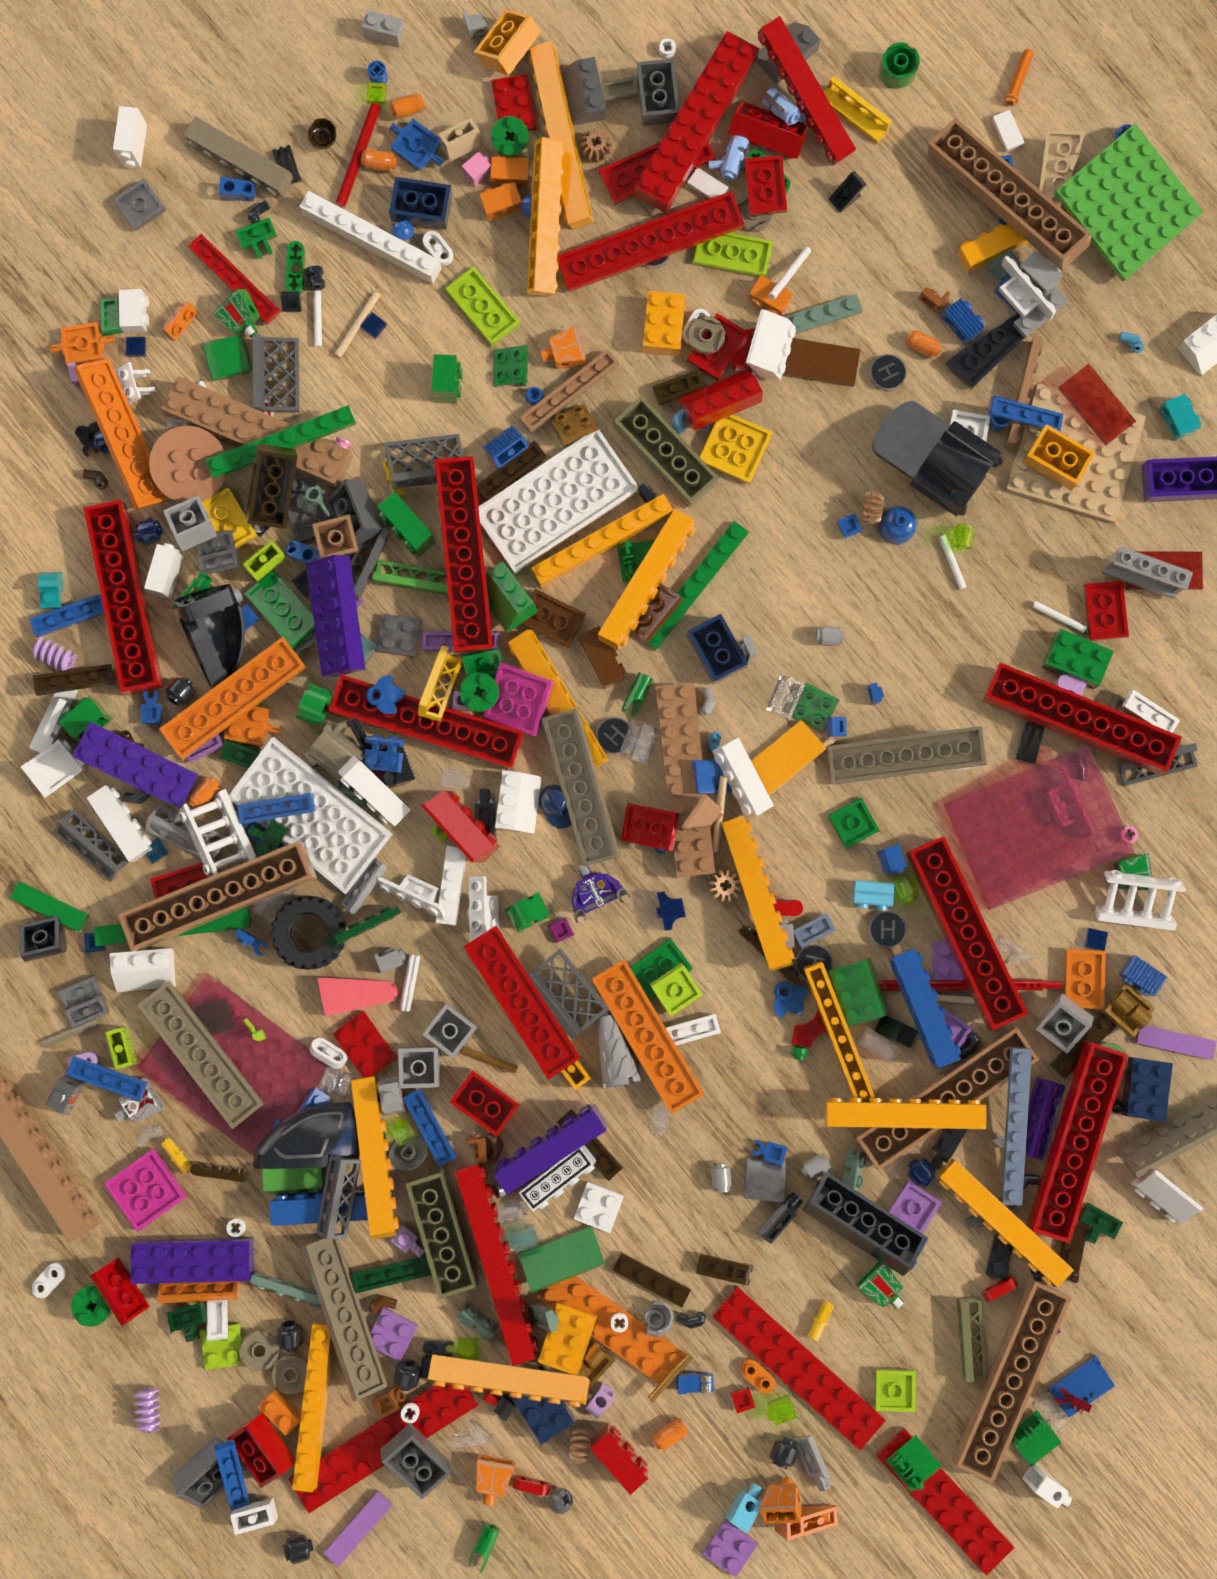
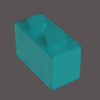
(1180, 416)

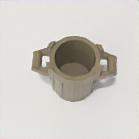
(333, 749)

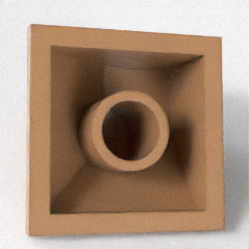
(335, 537)
(703, 814)

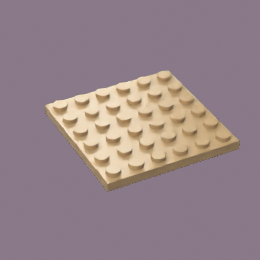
(1105, 478)

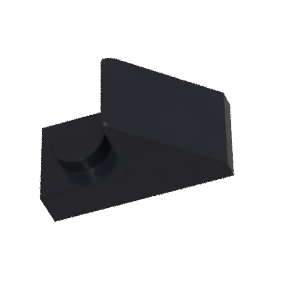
(847, 192)
(896, 1031)

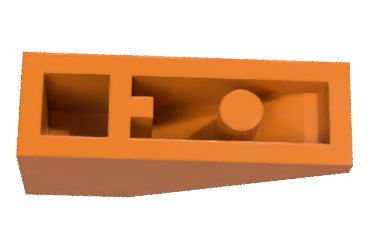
(812, 1520)

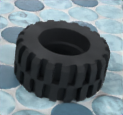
(283, 925)

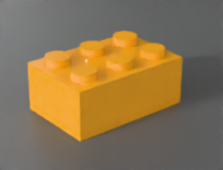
(507, 41)
(663, 323)
(1058, 457)
(567, 1345)

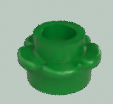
(799, 1052)

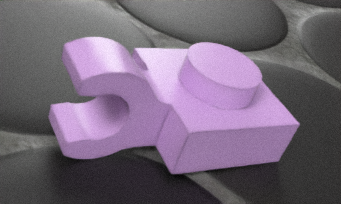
(406, 1240)

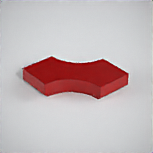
(740, 355)
(806, 1033)

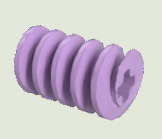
(53, 656)
(147, 1410)

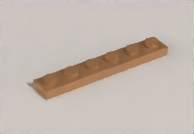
(1025, 386)
(569, 391)

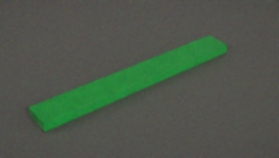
(115, 934)

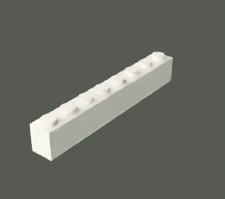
(370, 237)

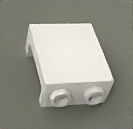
(53, 767)

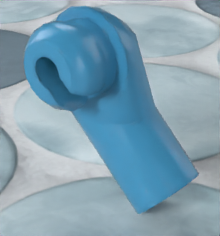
(1133, 340)
(678, 422)
(714, 741)

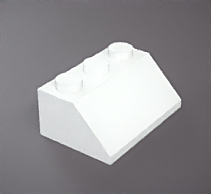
(770, 345)
(1201, 347)
(518, 802)
(142, 969)
(1166, 1196)

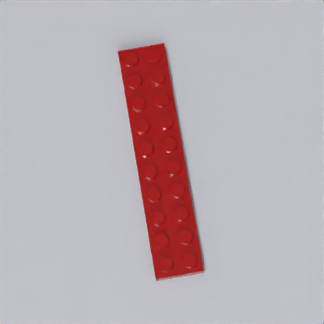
(650, 241)
(798, 1368)
(362, 1453)

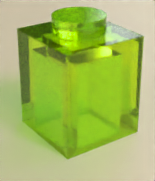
(781, 1410)

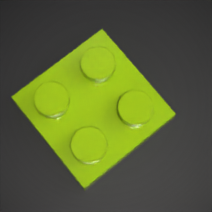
(676, 989)
(222, 1352)
(895, 1390)

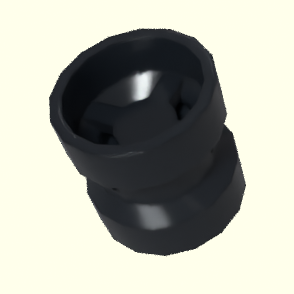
(314, 276)

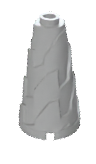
(615, 1057)

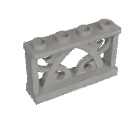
(1147, 572)

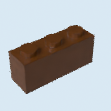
(602, 658)

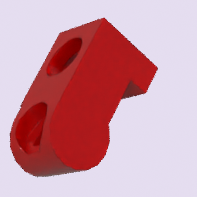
(791, 908)

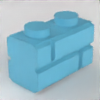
(872, 894)

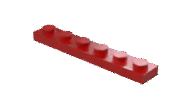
(232, 276)

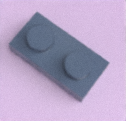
(814, 930)

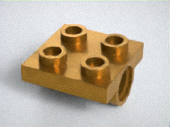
(574, 424)
(1128, 1010)
(595, 1362)

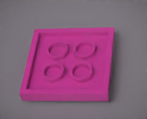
(520, 699)
(145, 1190)

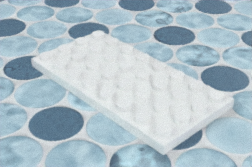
(556, 500)
(336, 836)

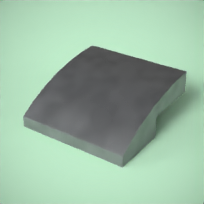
(218, 553)
(83, 1001)
(764, 1180)

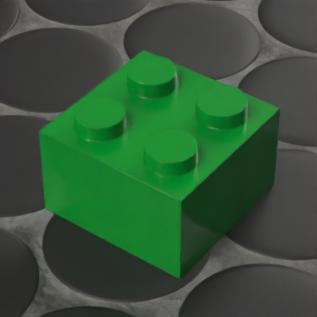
(446, 378)
(86, 711)

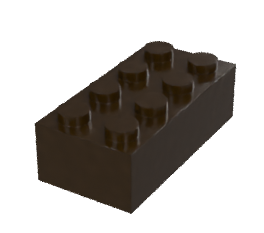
(271, 486)

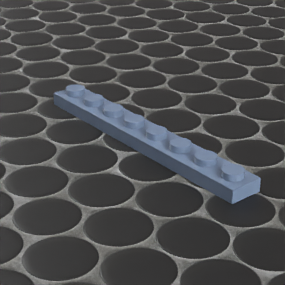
(1016, 1126)

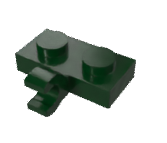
(270, 838)
(1099, 1222)
(186, 1319)

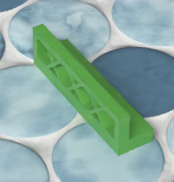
(409, 583)

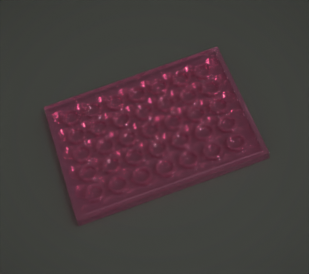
(1038, 827)
(276, 1068)

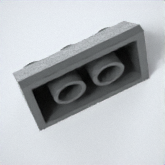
(806, 41)
(584, 91)
(354, 500)
(201, 1477)

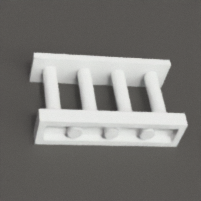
(230, 820)
(1144, 917)

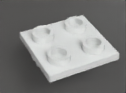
(126, 378)

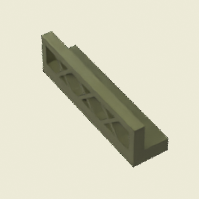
(966, 1341)

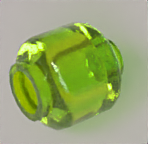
(962, 538)
(905, 890)

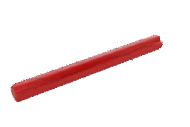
(356, 158)

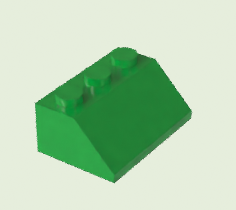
(507, 598)

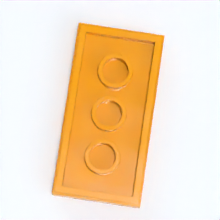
(787, 756)

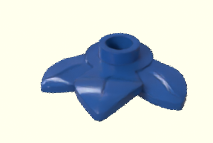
(388, 695)
(791, 1000)

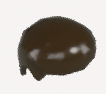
(322, 133)

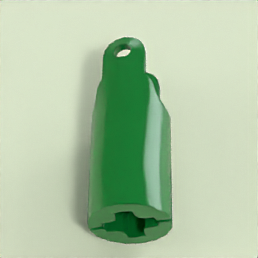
(637, 693)
(485, 1543)

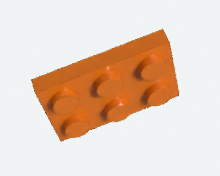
(1085, 977)

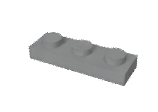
(1036, 318)
(363, 886)

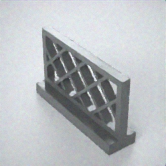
(259, 374)
(418, 477)
(557, 1007)

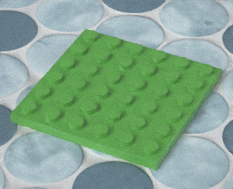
(1128, 202)

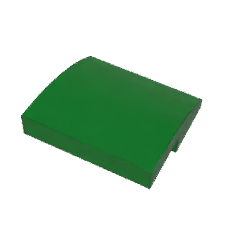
(226, 358)
(482, 662)

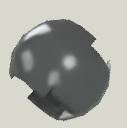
(560, 1500)

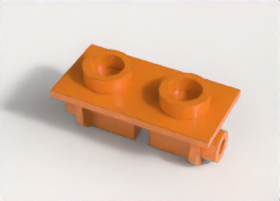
(184, 315)

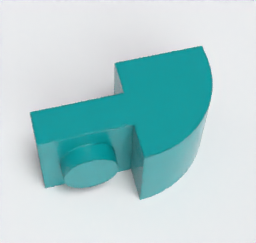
(50, 589)

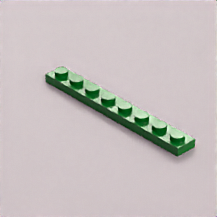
(288, 438)
(701, 578)

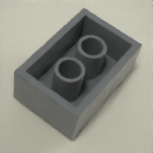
(657, 91)
(415, 1461)

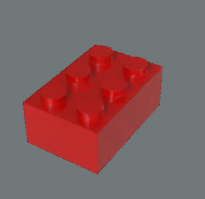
(485, 1102)
(262, 1450)
(619, 1458)

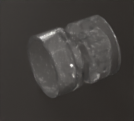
(336, 1082)

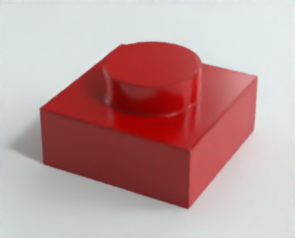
(742, 1400)

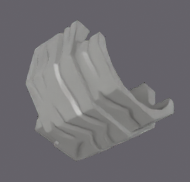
(658, 1319)

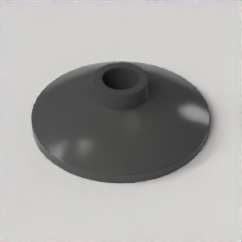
(399, 1154)

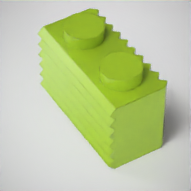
(264, 561)
(121, 1048)

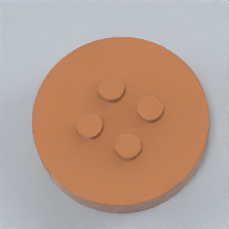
(180, 464)

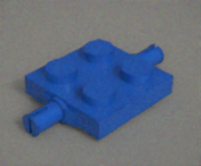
(416, 144)

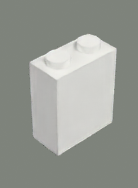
(130, 137)
(164, 571)

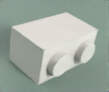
(133, 310)
(254, 1516)

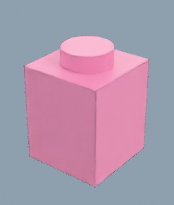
(477, 168)

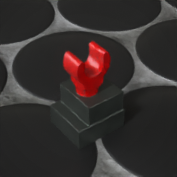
(503, 1406)

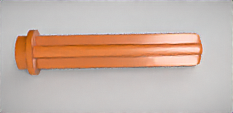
(1011, 97)

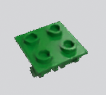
(511, 366)
(631, 557)
(815, 707)
(1034, 1438)
(913, 1463)

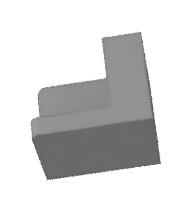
(475, 25)

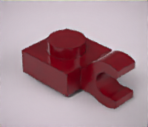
(1077, 1403)

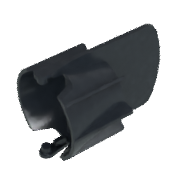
(939, 457)

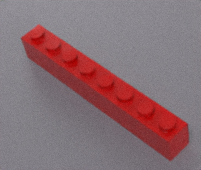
(806, 90)

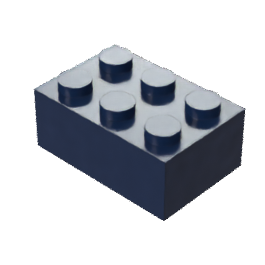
(421, 202)
(717, 649)
(1146, 1089)
(544, 1417)

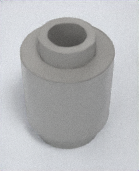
(829, 635)
(815, 1167)
(721, 1178)

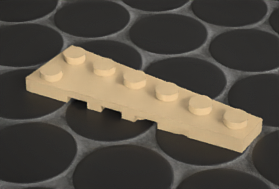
(1059, 160)

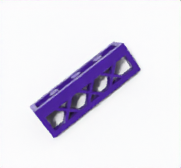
(1038, 1117)

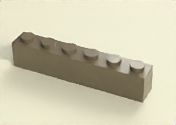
(238, 156)

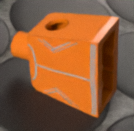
(565, 349)
(493, 1477)
(781, 1503)

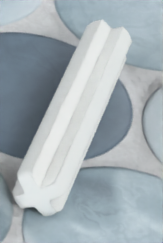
(409, 983)

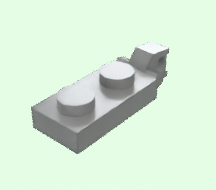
(813, 1461)

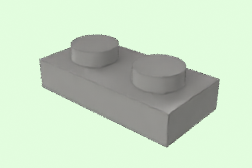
(748, 648)

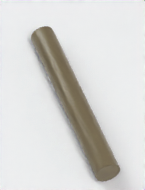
(71, 1032)

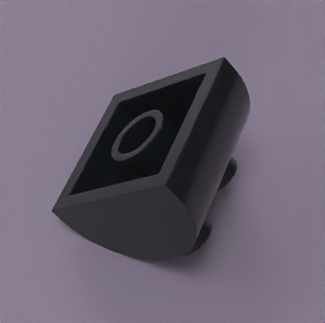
(42, 939)

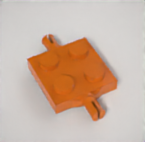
(82, 343)
(251, 727)

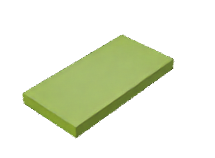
(735, 254)
(482, 306)

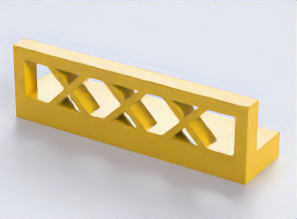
(857, 110)
(434, 681)

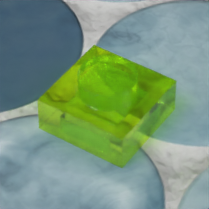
(376, 93)
(401, 1131)
(468, 1348)

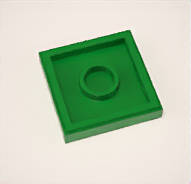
(853, 823)

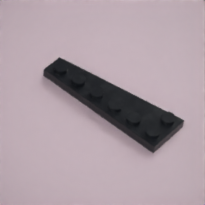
(985, 353)

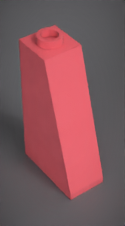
(346, 995)

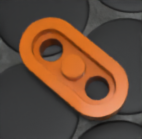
(758, 1376)

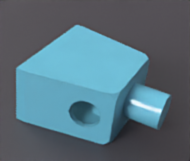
(744, 1516)

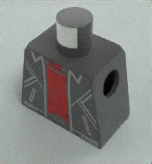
(64, 1094)

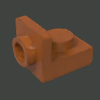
(932, 300)
(481, 1150)
(389, 1401)

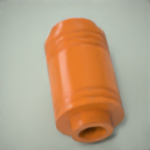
(407, 106)
(379, 160)
(923, 344)
(204, 792)
(670, 1434)

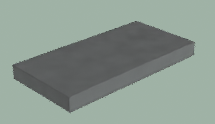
(302, 521)

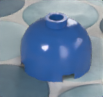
(897, 525)

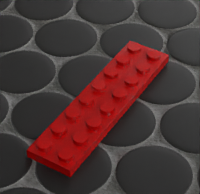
(522, 1002)
(955, 1512)

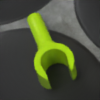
(257, 1035)

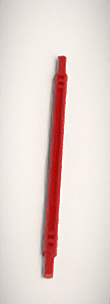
(960, 985)

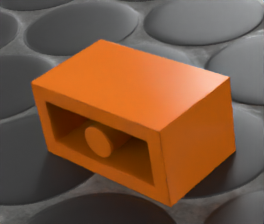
(510, 170)
(500, 201)
(759, 296)
(280, 1411)

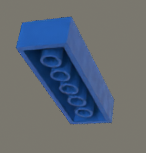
(923, 1008)
(306, 1208)

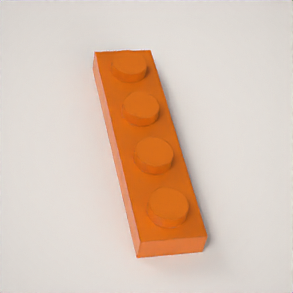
(197, 1291)

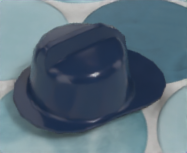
(554, 806)

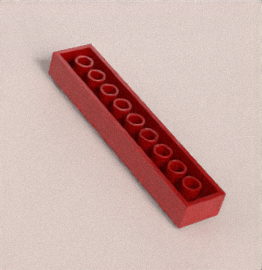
(696, 122)
(463, 554)
(123, 597)
(1082, 719)
(455, 732)
(966, 934)
(1077, 1141)
(496, 1263)

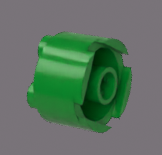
(899, 65)
(520, 137)
(469, 687)
(314, 704)
(527, 910)
(85, 1312)

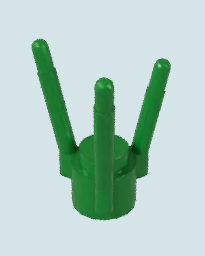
(200, 582)

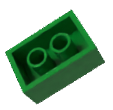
(405, 525)
(1077, 657)
(858, 992)

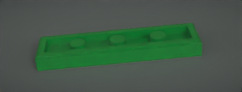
(49, 906)

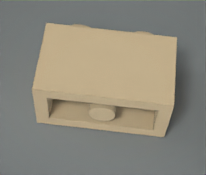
(460, 139)

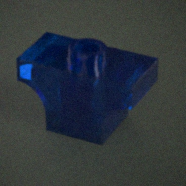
(669, 910)

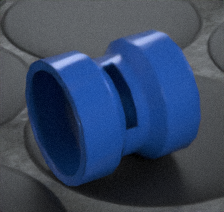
(380, 75)
(998, 425)

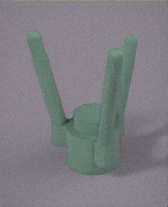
(315, 497)

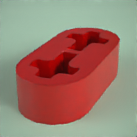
(999, 1288)
(531, 1485)

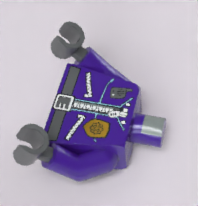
(594, 892)

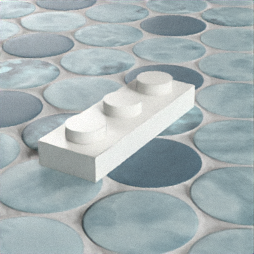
(1149, 711)
(694, 1029)

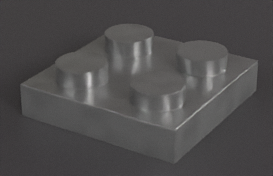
(139, 204)
(398, 635)

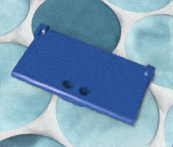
(707, 777)
(1083, 1383)

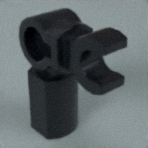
(85, 436)
(432, 1347)

